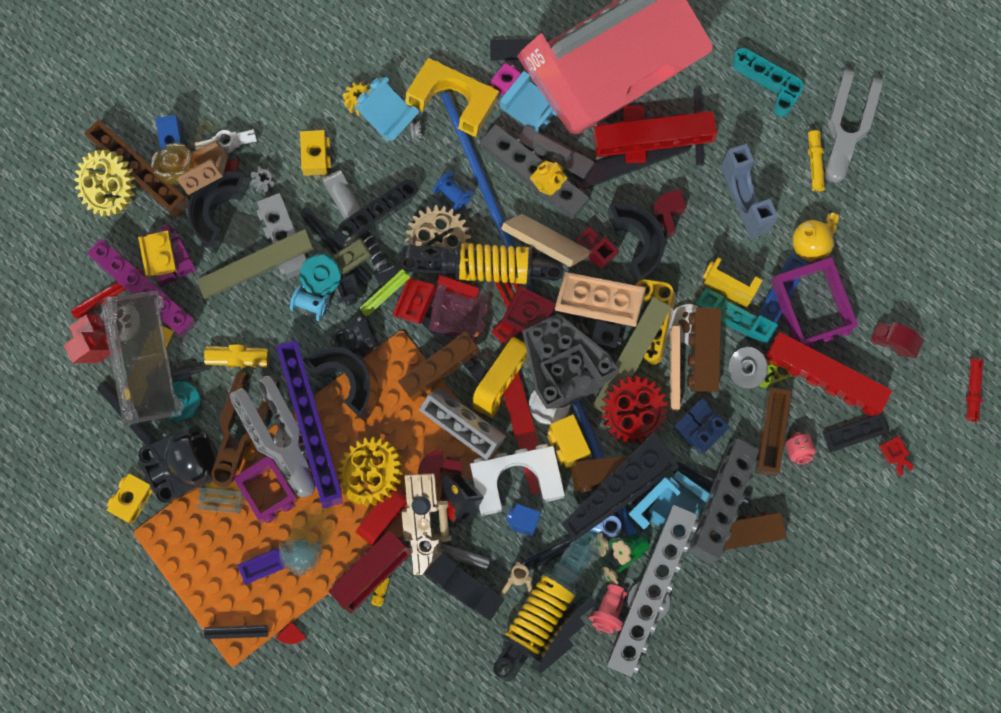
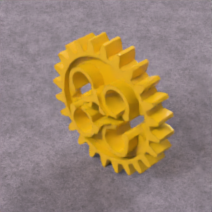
(370, 471)

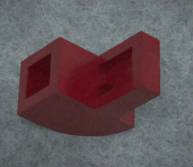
(666, 207)
(601, 250)
(899, 338)
(434, 463)

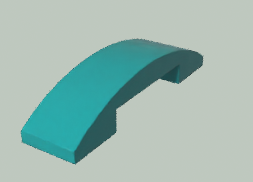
(737, 318)

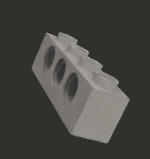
(273, 207)
(462, 423)

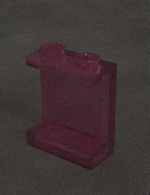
(457, 314)

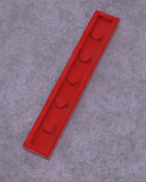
(522, 425)

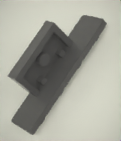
(556, 152)

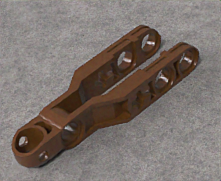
(231, 450)

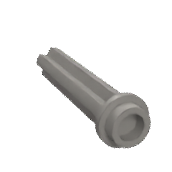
(462, 555)

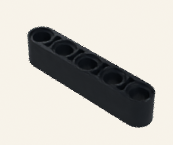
(372, 219)

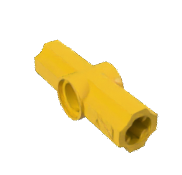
(236, 356)

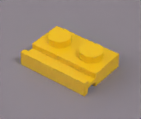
(157, 254)

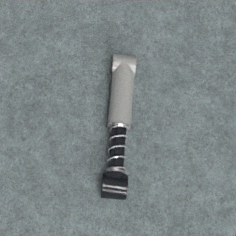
(347, 205)

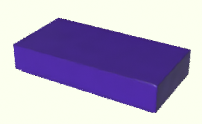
(260, 566)

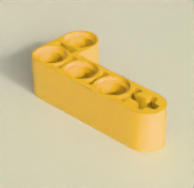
(656, 289)
(498, 378)

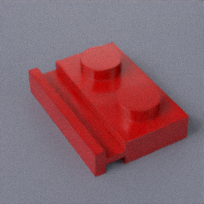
(466, 290)
(414, 301)

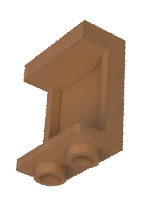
(208, 167)

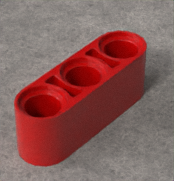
(382, 516)

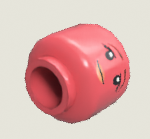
(800, 448)

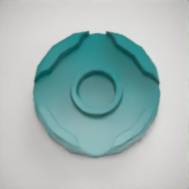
(320, 274)
(191, 400)

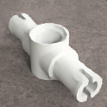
(236, 139)

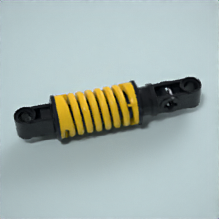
(481, 262)

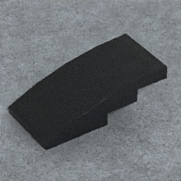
(559, 640)

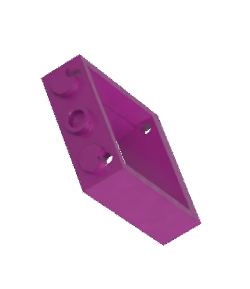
(837, 291)

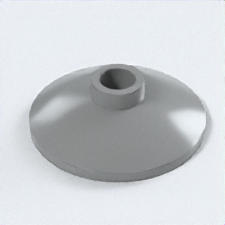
(740, 364)

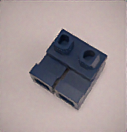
(701, 427)

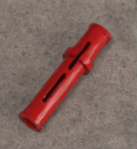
(974, 393)

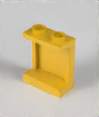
(729, 286)

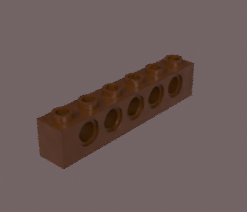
(145, 178)

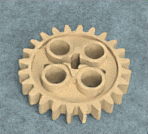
(427, 223)

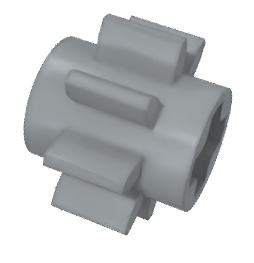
(257, 176)

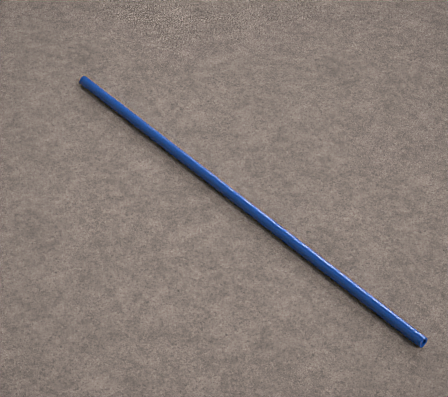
(508, 241)

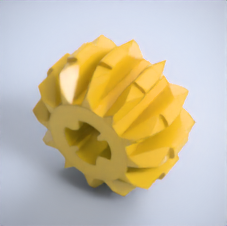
(352, 94)

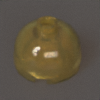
(172, 163)

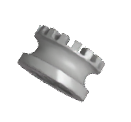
(415, 129)

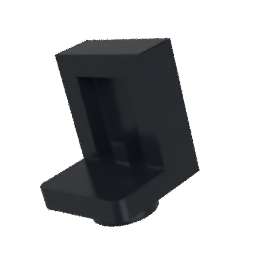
(349, 290)

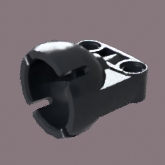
(179, 463)

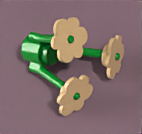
(622, 552)

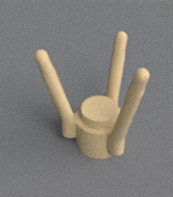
(518, 576)

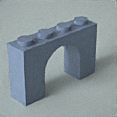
(756, 215)

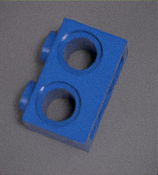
(523, 519)

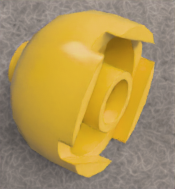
(812, 240)

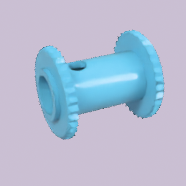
(308, 302)

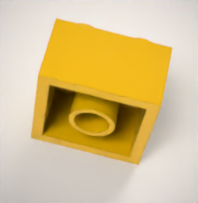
(568, 442)

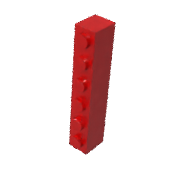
(654, 133)
(828, 374)

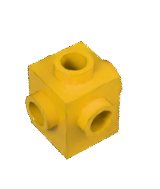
(548, 177)

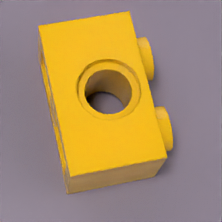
(310, 142)
(129, 511)

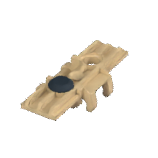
(416, 519)

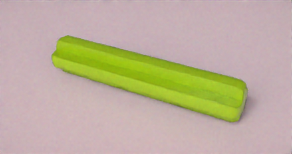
(385, 292)

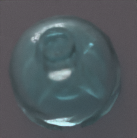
(299, 555)

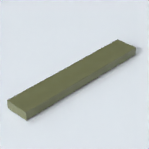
(255, 264)
(636, 346)

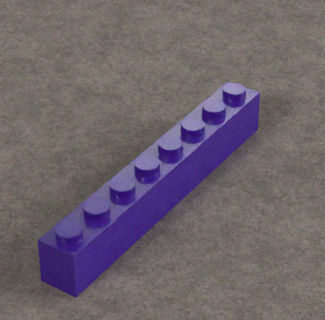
(309, 424)

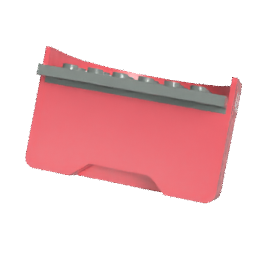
(614, 58)

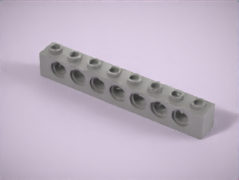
(617, 659)

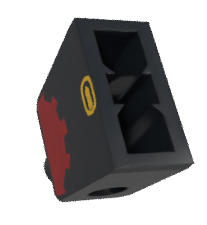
(461, 497)

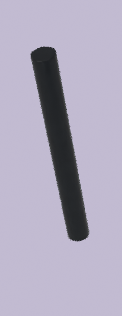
(698, 147)

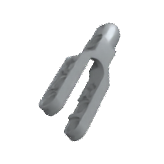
(845, 142)
(288, 458)

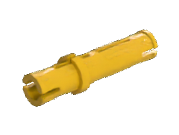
(816, 164)

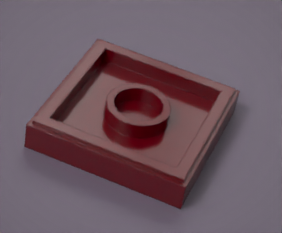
(527, 310)

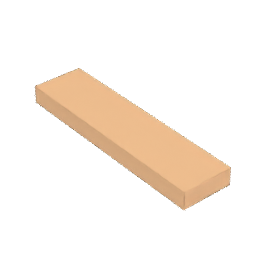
(675, 368)

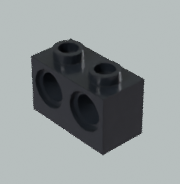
(604, 327)

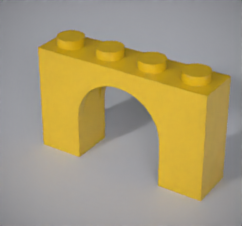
(438, 77)

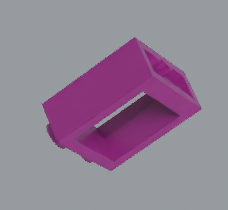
(255, 471)

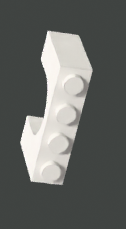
(539, 461)

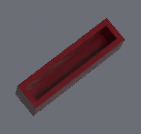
(370, 571)

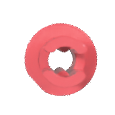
(609, 611)

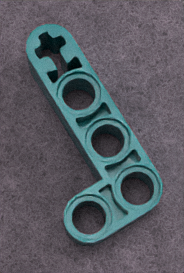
(765, 79)

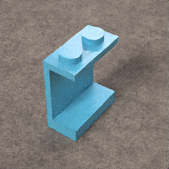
(527, 104)
(385, 109)

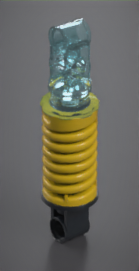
(542, 607)

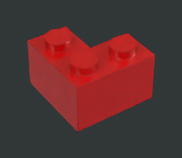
(89, 340)

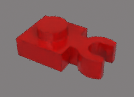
(894, 452)

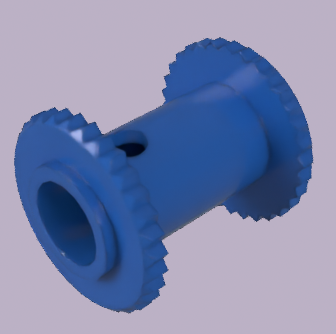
(453, 191)

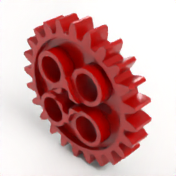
(631, 391)

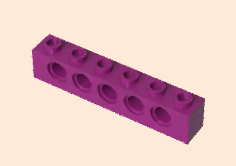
(135, 283)

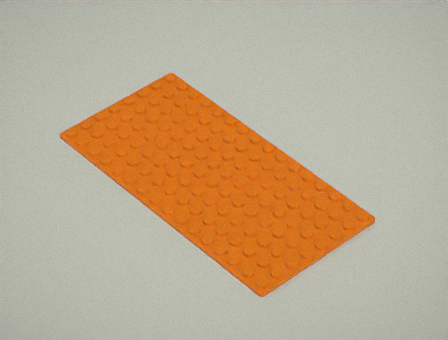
(202, 547)

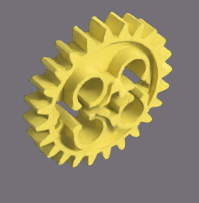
(105, 182)

